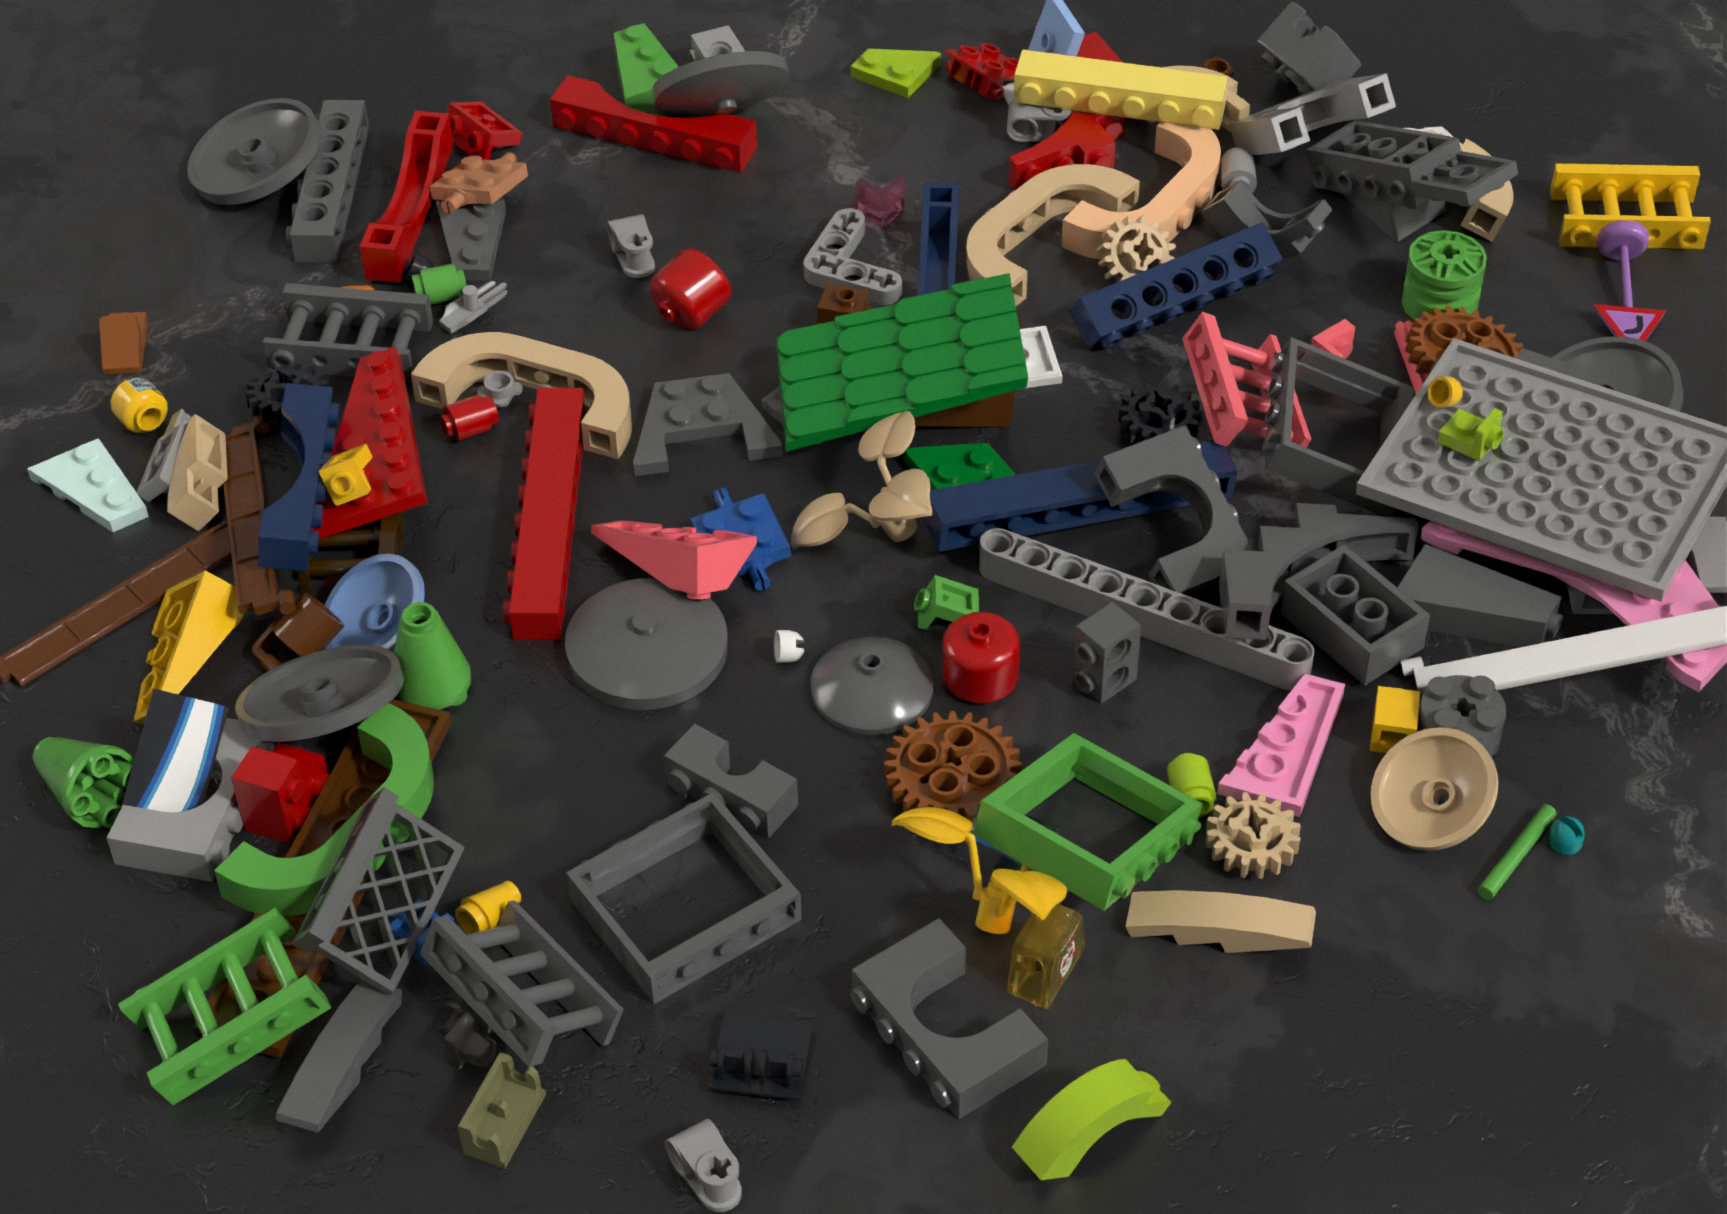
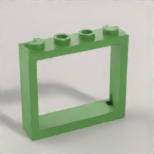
(1005, 827)

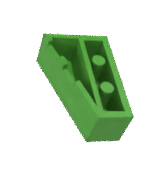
(639, 65)

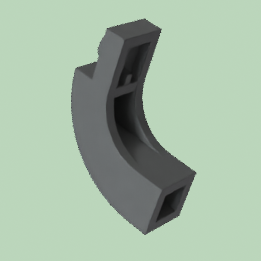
(1239, 209)

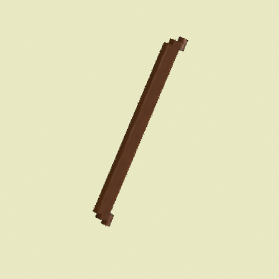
(245, 504)
(114, 607)

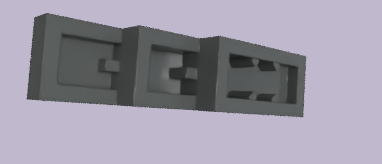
(336, 1057)

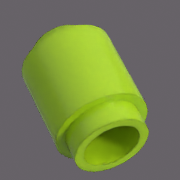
(1192, 777)

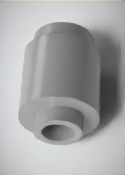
(1238, 165)

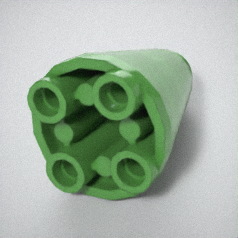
(430, 660)
(85, 778)

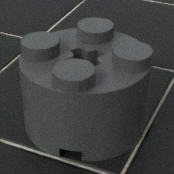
(1464, 705)

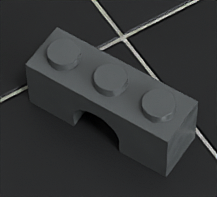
(757, 799)

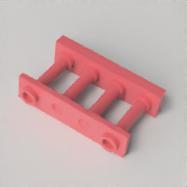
(1218, 387)

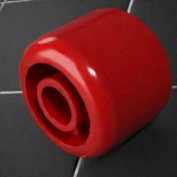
(690, 289)
(981, 657)

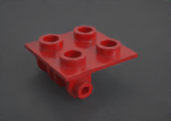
(981, 68)

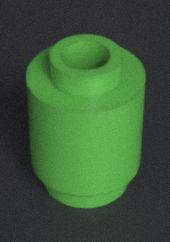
(440, 283)

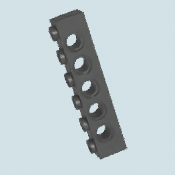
(329, 183)

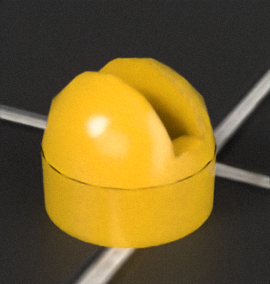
(1444, 391)

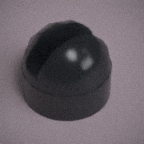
(417, 263)

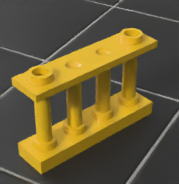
(1631, 184)

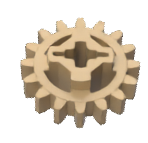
(1144, 240)
(1253, 835)

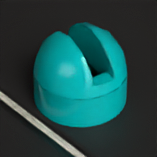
(1566, 835)

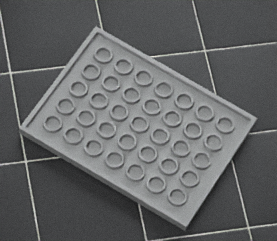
(1575, 480)

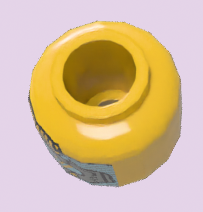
(139, 405)

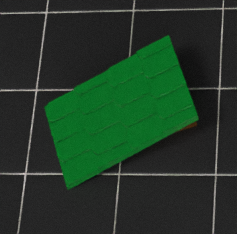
(935, 354)

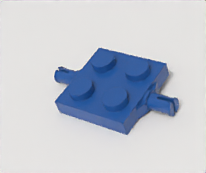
(753, 518)

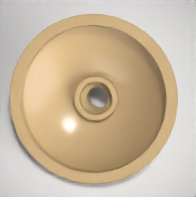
(1419, 774)

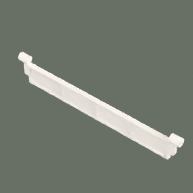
(1584, 652)

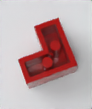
(278, 790)

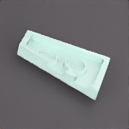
(93, 483)

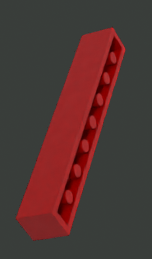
(546, 516)

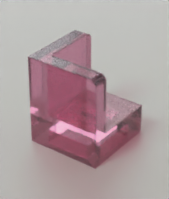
(879, 203)

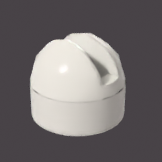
(785, 646)

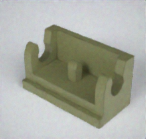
(500, 1112)

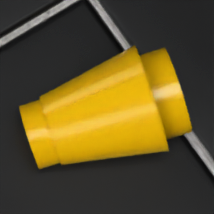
(485, 908)

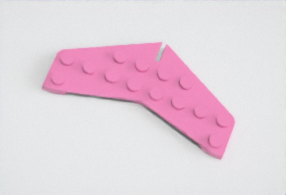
(1683, 597)

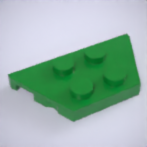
(957, 464)

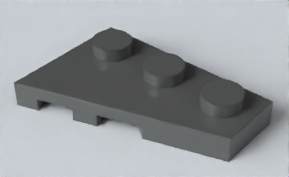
(473, 237)

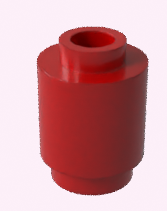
(469, 417)

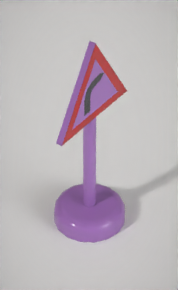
(1621, 243)

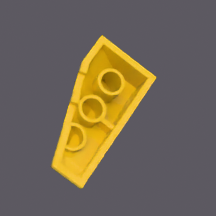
(189, 629)

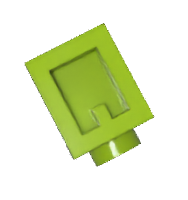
(1472, 434)

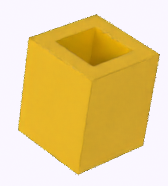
(1393, 717)

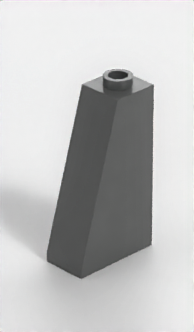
(1479, 601)

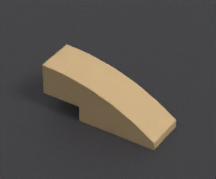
(198, 474)

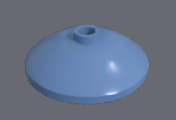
(373, 599)

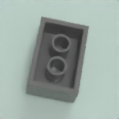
(1354, 614)

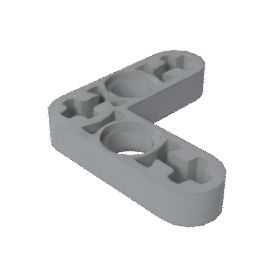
(831, 266)

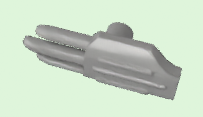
(469, 307)

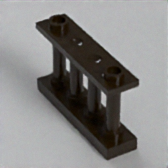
(385, 537)

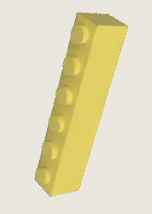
(1120, 89)

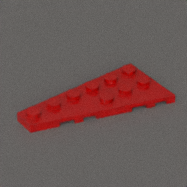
(382, 419)

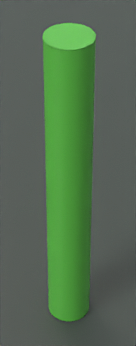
(1516, 852)

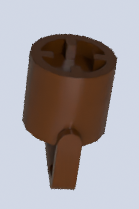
(304, 631)

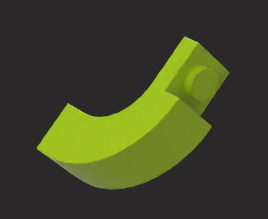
(1085, 1112)

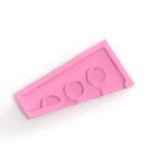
(1288, 747)

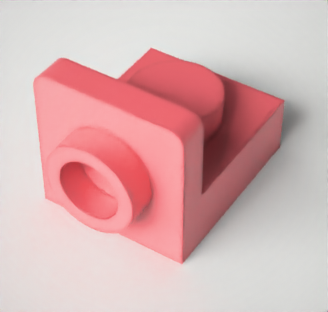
(1336, 339)

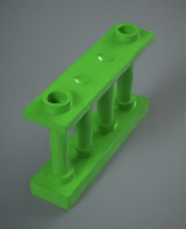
(240, 1038)

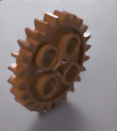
(1435, 331)
(949, 764)

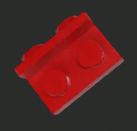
(480, 129)

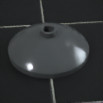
(872, 685)

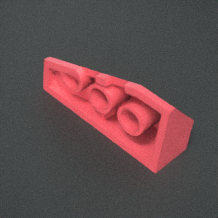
(680, 555)

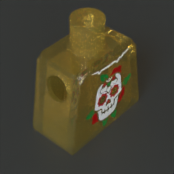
(1056, 945)

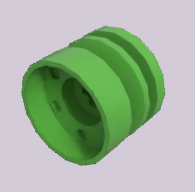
(1442, 272)

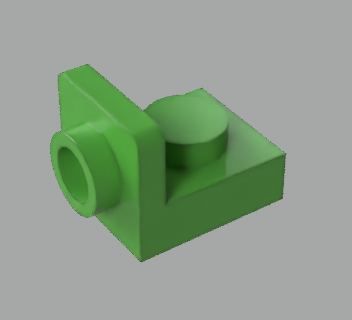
(945, 600)

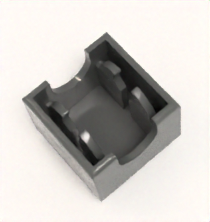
(1305, 53)

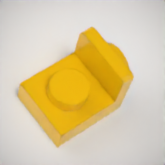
(345, 474)

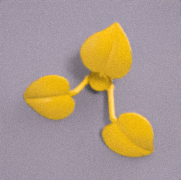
(998, 900)

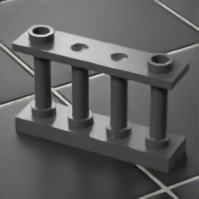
(347, 307)
(500, 1002)

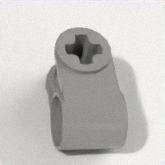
(1034, 122)
(632, 245)
(706, 1165)

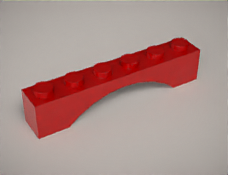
(711, 140)
(392, 238)

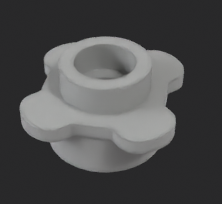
(500, 388)

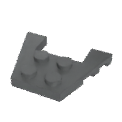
(700, 410)

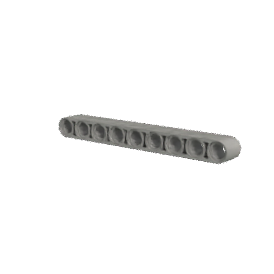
(1163, 613)

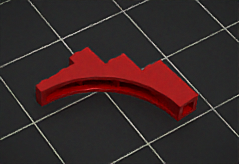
(1080, 140)

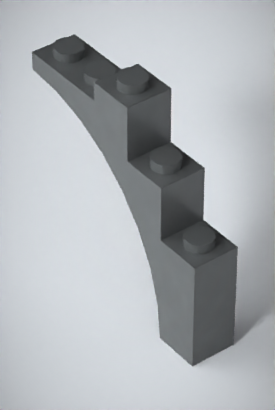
(1255, 579)

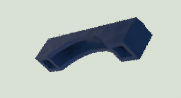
(938, 237)
(288, 525)

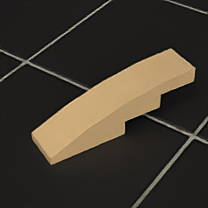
(1231, 919)

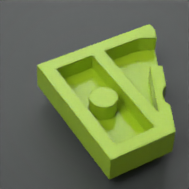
(895, 70)

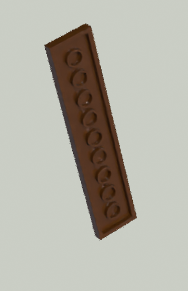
(345, 791)

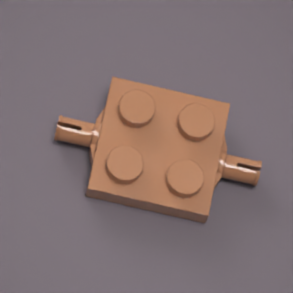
(478, 181)

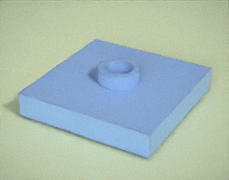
(1057, 30)

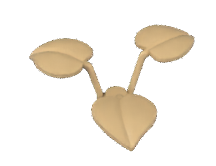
(892, 509)

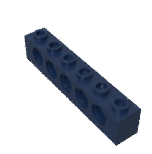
(1250, 246)

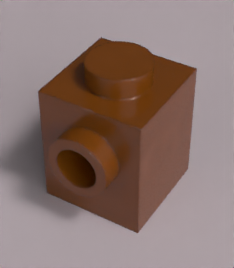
(841, 301)

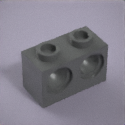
(1106, 652)

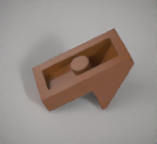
(123, 342)

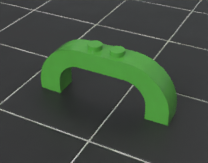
(291, 884)

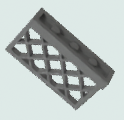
(344, 881)

